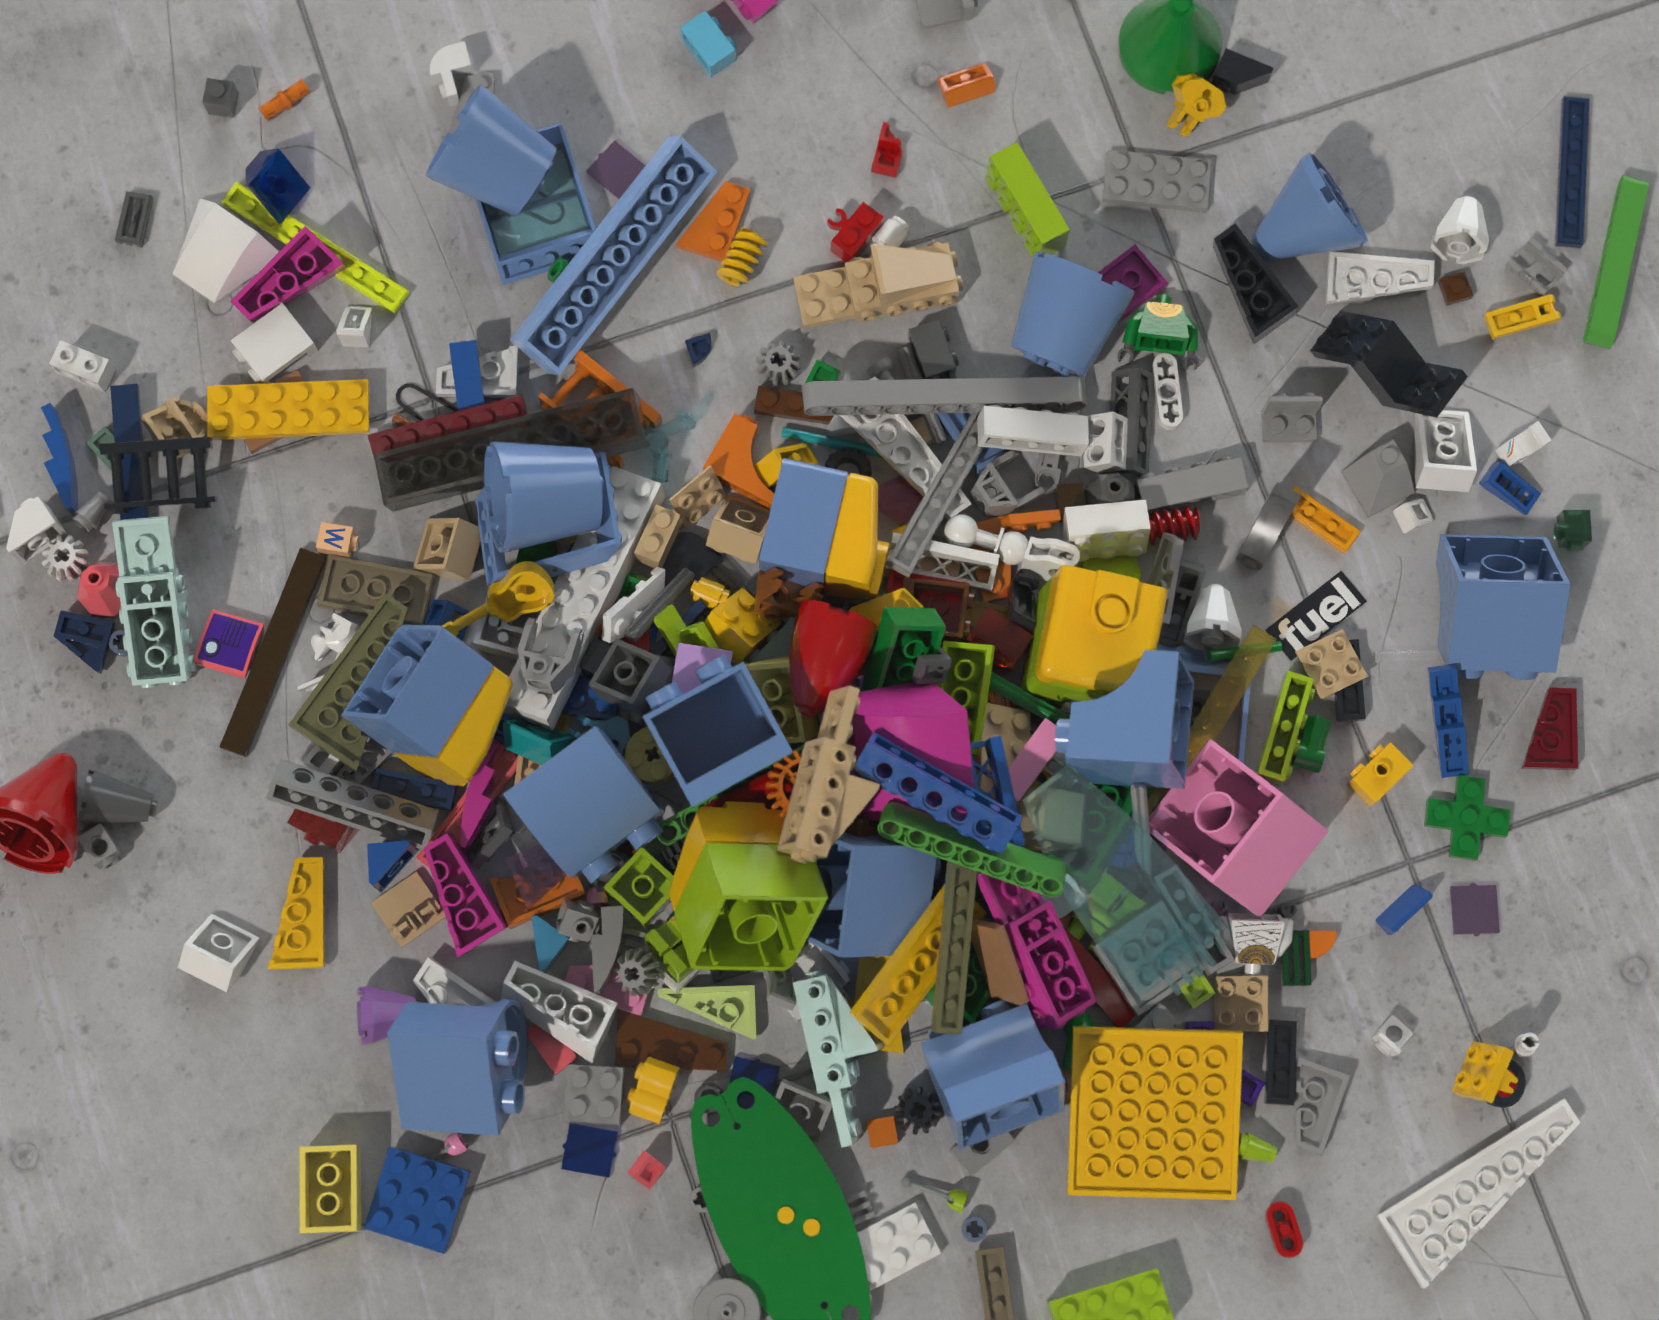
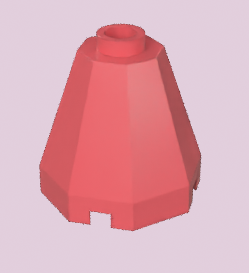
(98, 590)

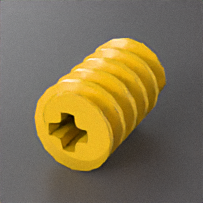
(740, 257)

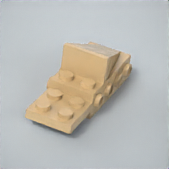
(880, 286)
(824, 793)

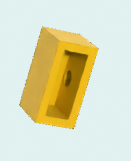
(1380, 774)

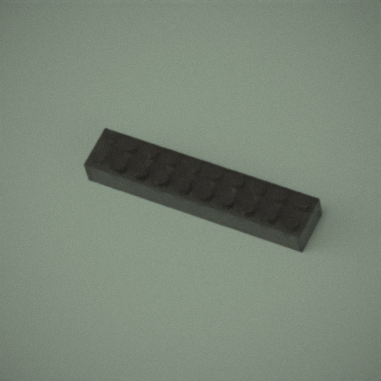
(456, 461)

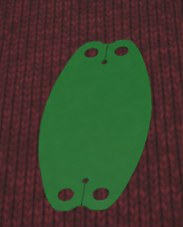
(749, 1179)

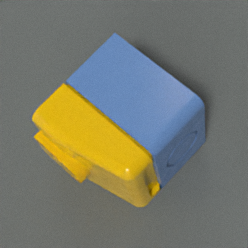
(825, 531)
(432, 703)

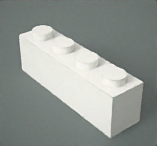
(1032, 430)

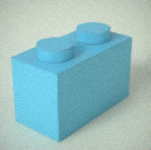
(708, 43)

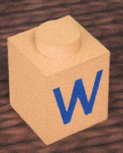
(337, 540)

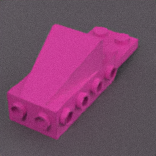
(1042, 952)

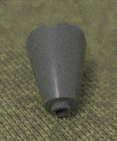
(114, 801)

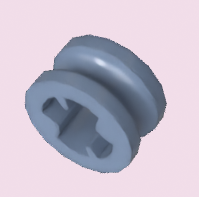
(112, 643)
(967, 1235)

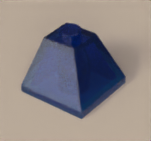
(275, 183)

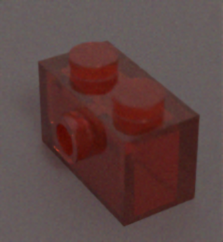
(1002, 633)
(320, 830)

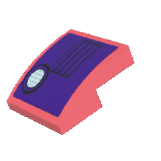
(228, 644)

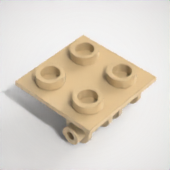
(698, 497)
(1331, 664)
(408, 909)
(1241, 1003)

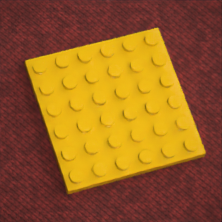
(1154, 1113)

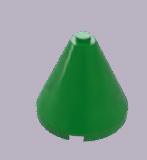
(1167, 41)

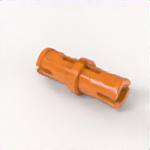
(284, 100)

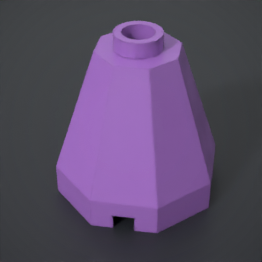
(378, 1012)

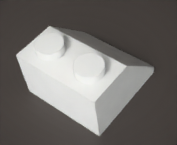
(31, 530)
(217, 952)

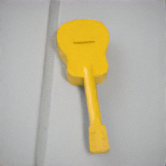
(521, 591)

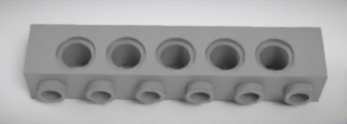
(351, 804)

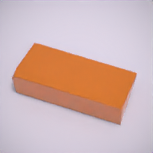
(967, 85)

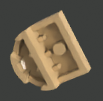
(176, 421)

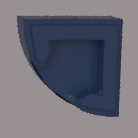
(699, 348)

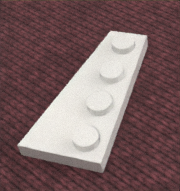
(1371, 276)

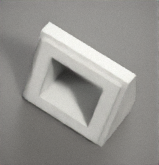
(1413, 515)

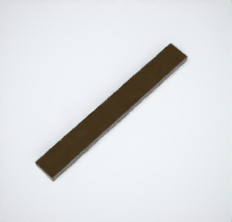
(273, 652)

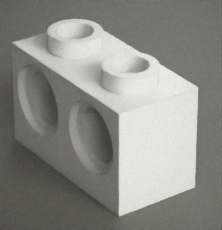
(82, 366)
(1106, 443)

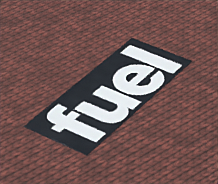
(1316, 614)

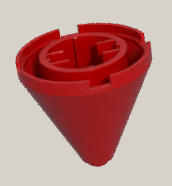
(41, 816)

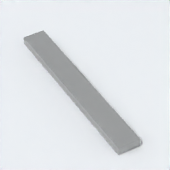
(936, 500)

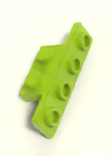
(677, 632)

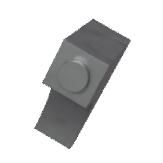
(1267, 527)

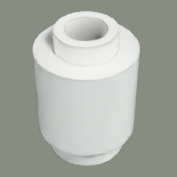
(892, 232)

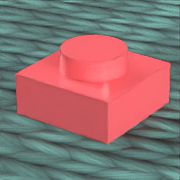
(646, 1170)

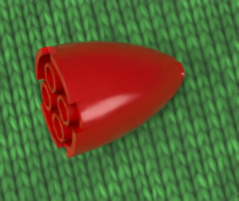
(826, 653)

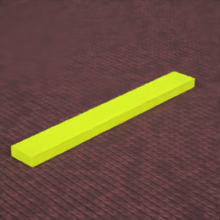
(357, 275)

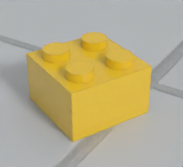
(738, 627)

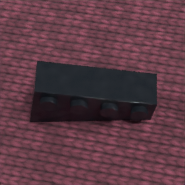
(1254, 286)

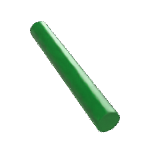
(1227, 653)

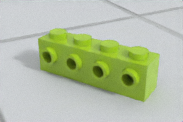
(1284, 727)

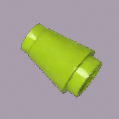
(1255, 1149)

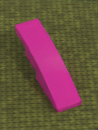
(476, 803)

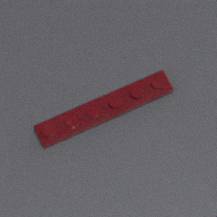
(448, 424)

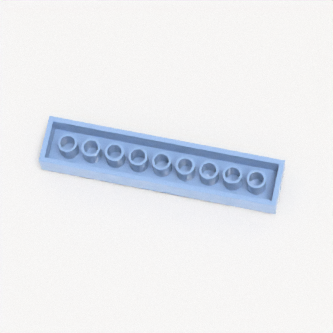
(613, 255)

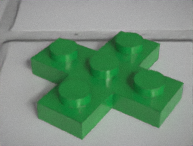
(1467, 818)

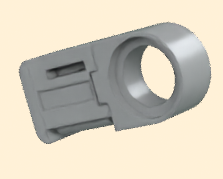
(1048, 465)

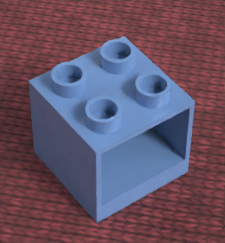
(715, 730)

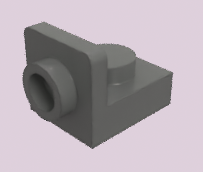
(932, 668)

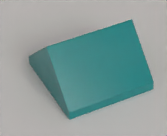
(534, 741)

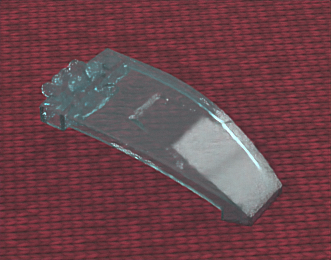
(1122, 883)

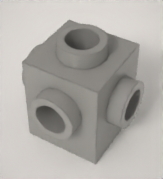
(577, 920)

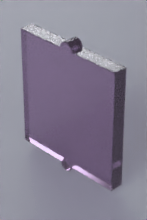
(615, 169)
(1474, 909)

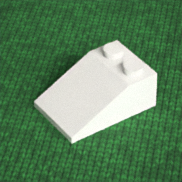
(1444, 452)

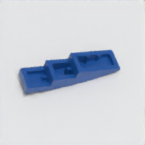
(467, 374)
(62, 465)
(1448, 720)

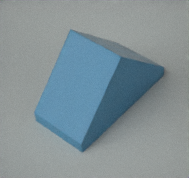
(548, 943)

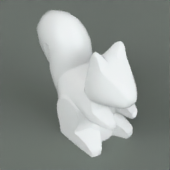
(334, 638)

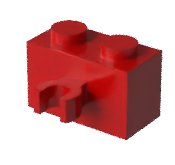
(855, 232)

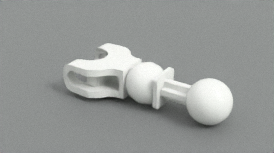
(1013, 547)

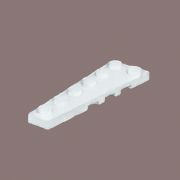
(905, 451)

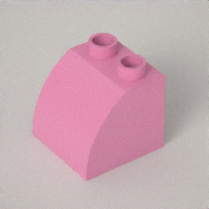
(1236, 828)

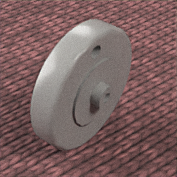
(726, 1301)

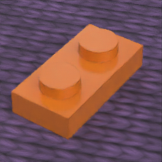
(1023, 521)

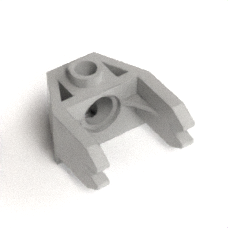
(993, 495)
(543, 671)

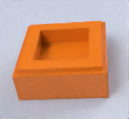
(882, 1132)

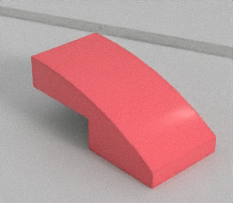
(552, 1050)

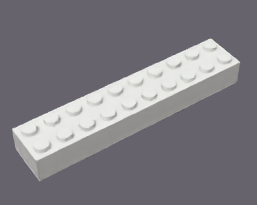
(584, 597)

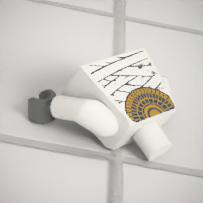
(1257, 939)

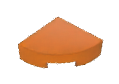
(1321, 942)

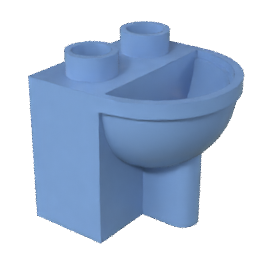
(459, 1065)

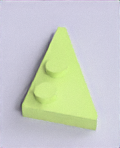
(725, 1005)

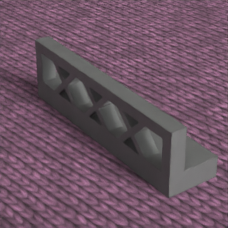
(1139, 399)

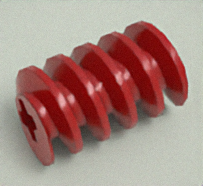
(1176, 524)

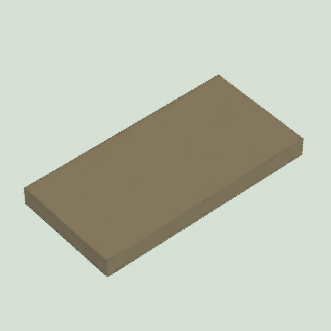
(358, 586)

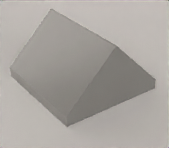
(805, 1106)

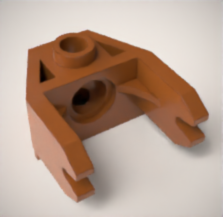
(781, 598)

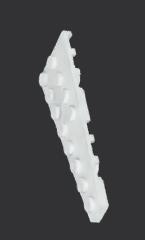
(1452, 1208)

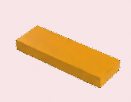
(1324, 522)

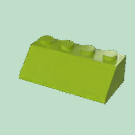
(969, 682)

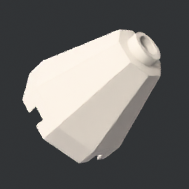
(1462, 232)
(1213, 621)

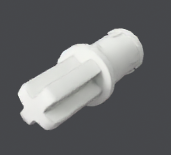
(1525, 1044)

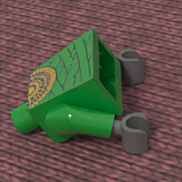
(1162, 329)

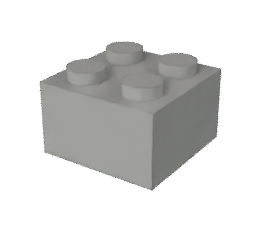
(594, 1095)

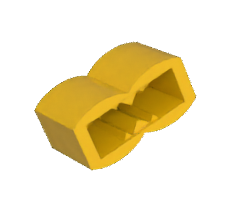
(652, 1090)

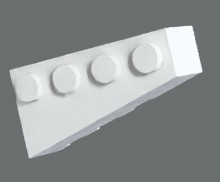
(561, 1009)

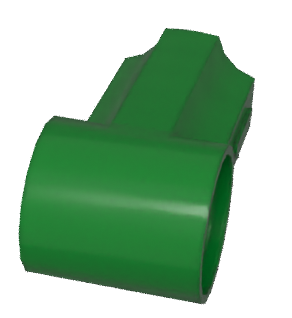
(1312, 743)

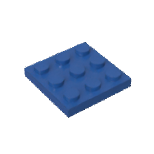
(417, 1199)

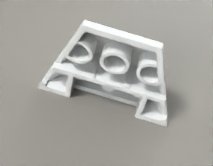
(220, 253)

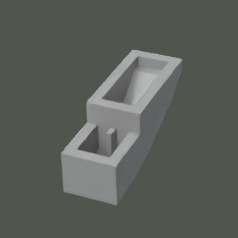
(607, 946)

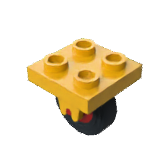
(1490, 1076)

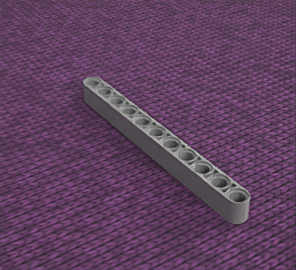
(942, 395)

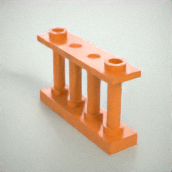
(604, 384)

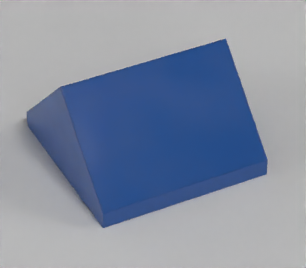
(387, 861)

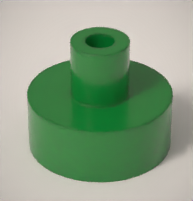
(557, 268)

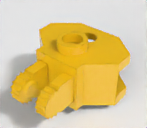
(1196, 99)

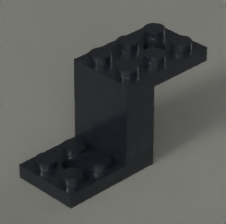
(1388, 363)

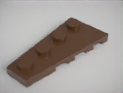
(645, 1037)

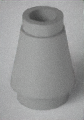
(91, 513)

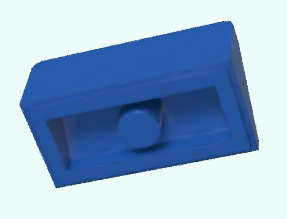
(1403, 909)

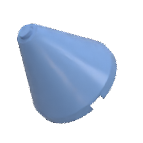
(1308, 216)

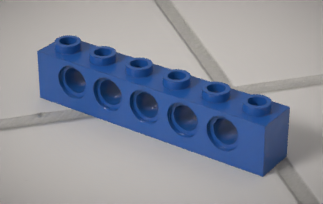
(953, 793)

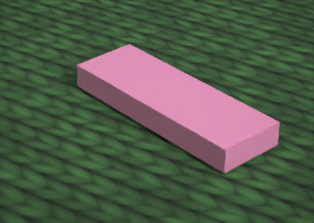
(1032, 758)

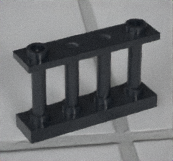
(143, 451)

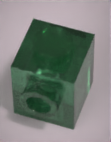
(1573, 530)

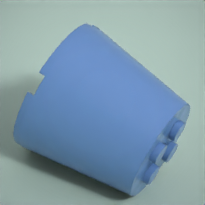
(493, 155)
(1067, 314)
(541, 493)

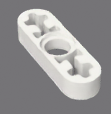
(1176, 409)

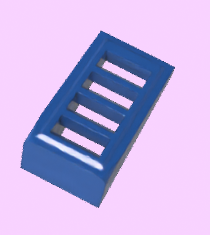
(1496, 488)

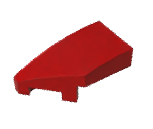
(887, 154)

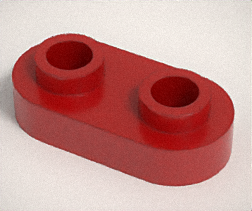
(1284, 1229)

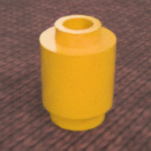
(709, 592)

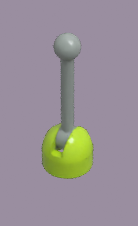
(955, 1198)

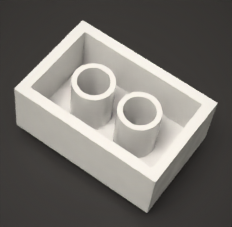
(1107, 529)

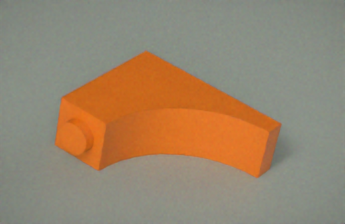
(733, 461)

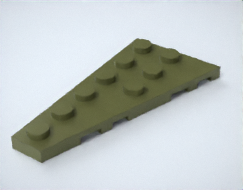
(321, 713)

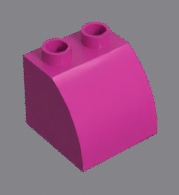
(921, 722)

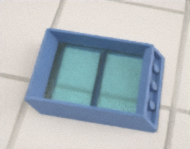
(549, 227)

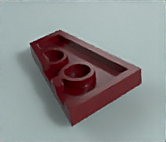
(1555, 733)

